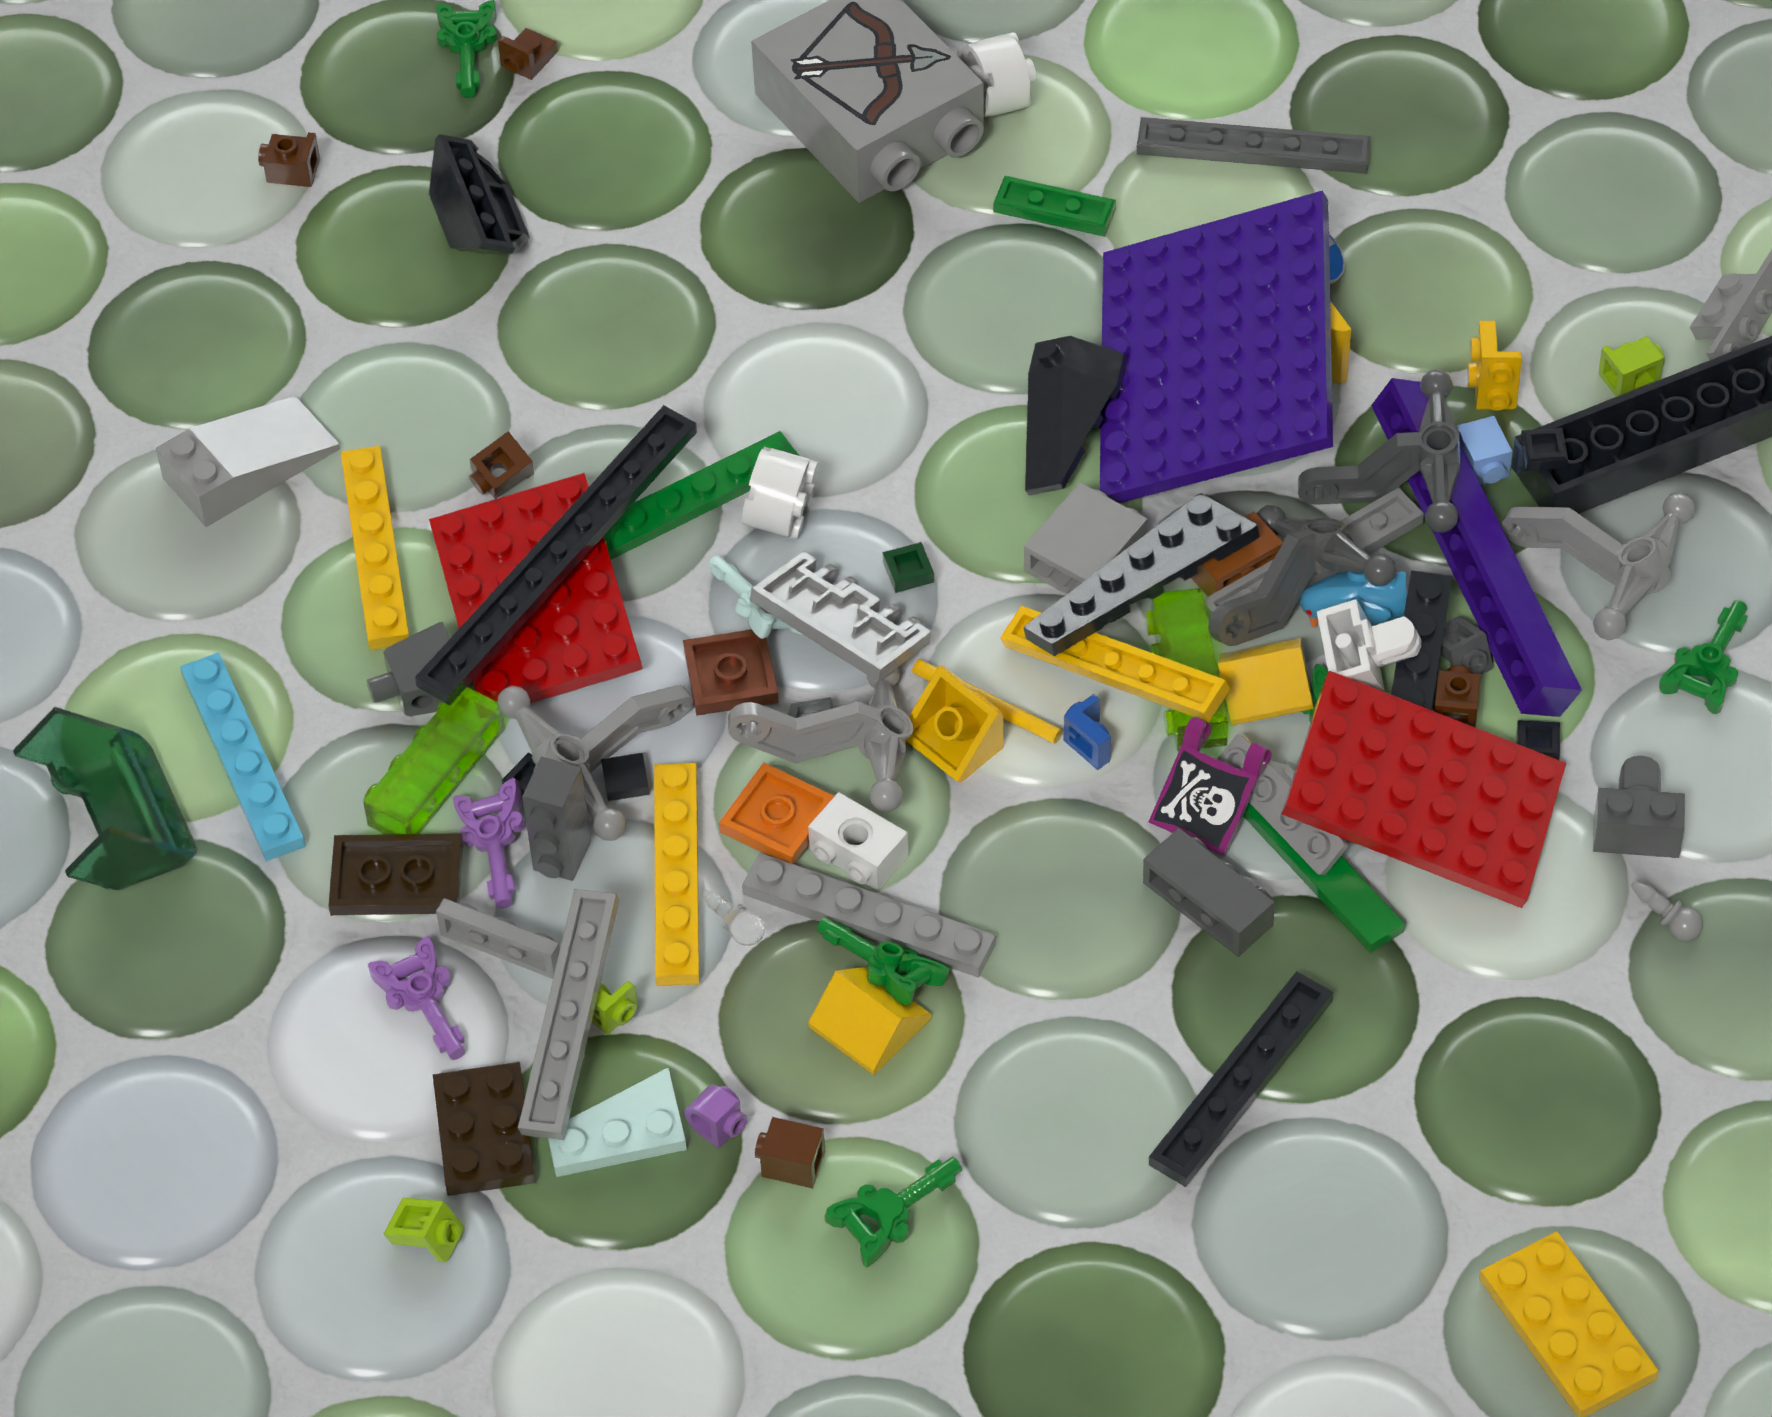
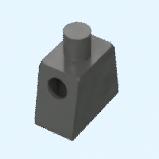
(402, 664)

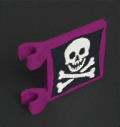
(1205, 793)

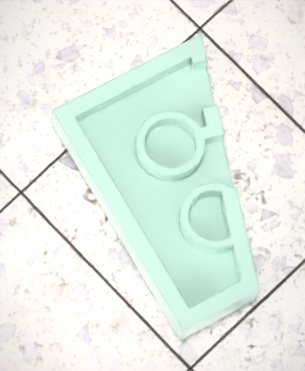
(622, 1129)

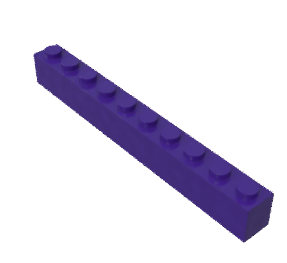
(1489, 574)

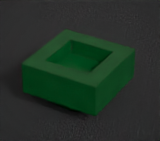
(908, 567)

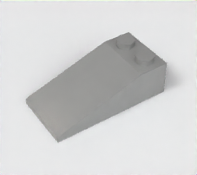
(242, 456)

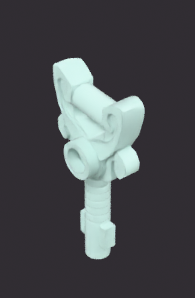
(759, 619)

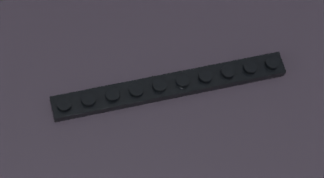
(555, 555)

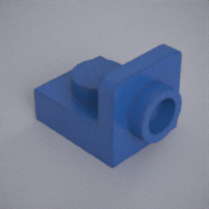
(1086, 733)

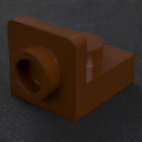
(526, 53)

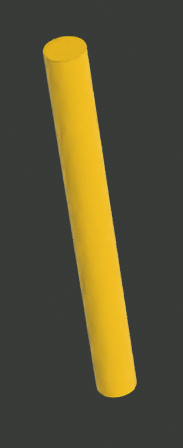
(1010, 712)

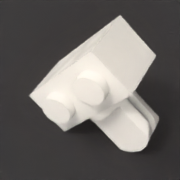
(1359, 649)

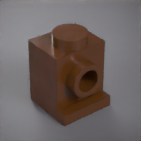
(290, 159)
(503, 454)
(1458, 693)

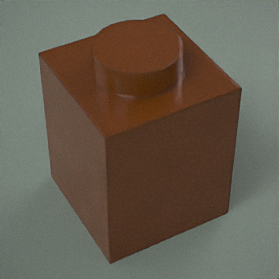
(791, 1152)

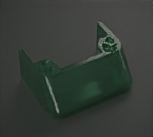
(123, 792)

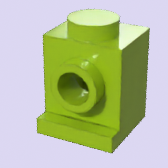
(1631, 365)

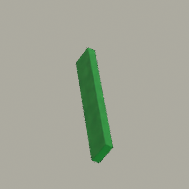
(1339, 889)

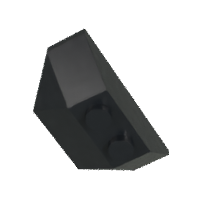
(473, 200)

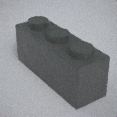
(556, 818)
(1208, 891)

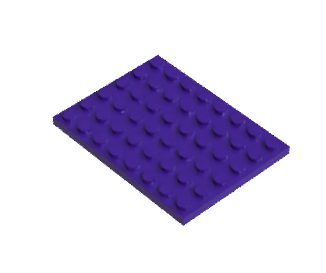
(1219, 349)

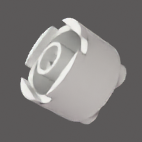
(1002, 70)
(779, 492)

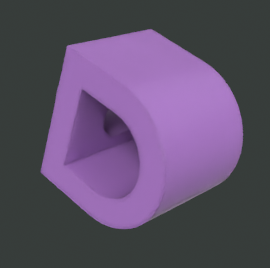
(716, 1115)

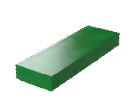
(1054, 206)

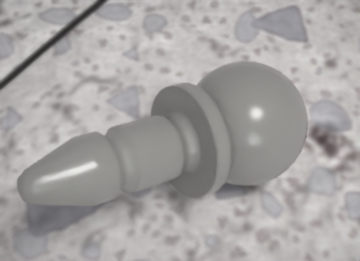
(1682, 923)

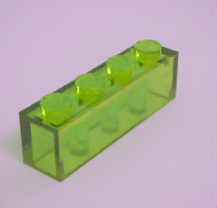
(1184, 637)
(433, 764)

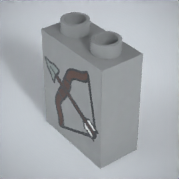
(869, 92)

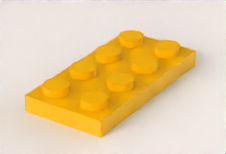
(1568, 1325)

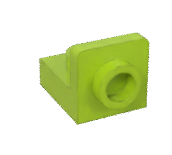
(615, 1008)
(425, 1225)

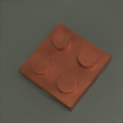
(729, 671)

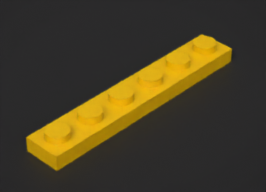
(374, 547)
(1127, 669)
(676, 874)

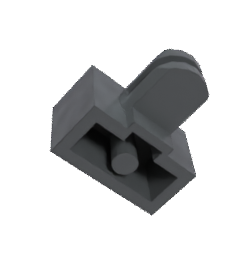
(1638, 815)

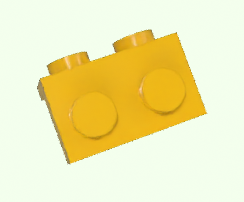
(1494, 372)

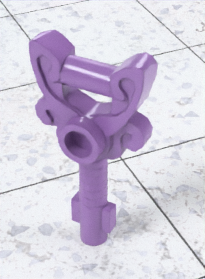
(493, 834)
(420, 992)

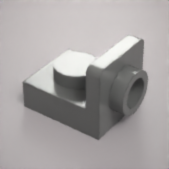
(1466, 646)

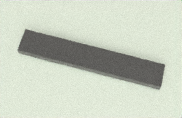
(1253, 145)

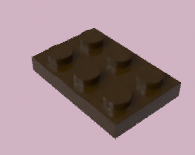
(394, 873)
(480, 1129)

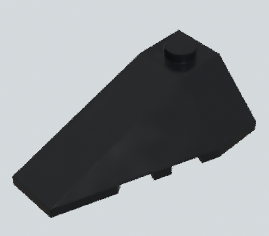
(1065, 398)

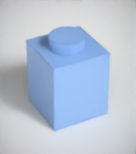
(1486, 449)

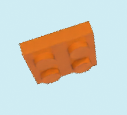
(774, 813)

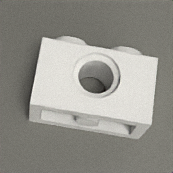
(845, 823)

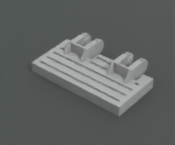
(840, 616)

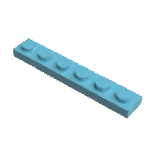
(242, 757)

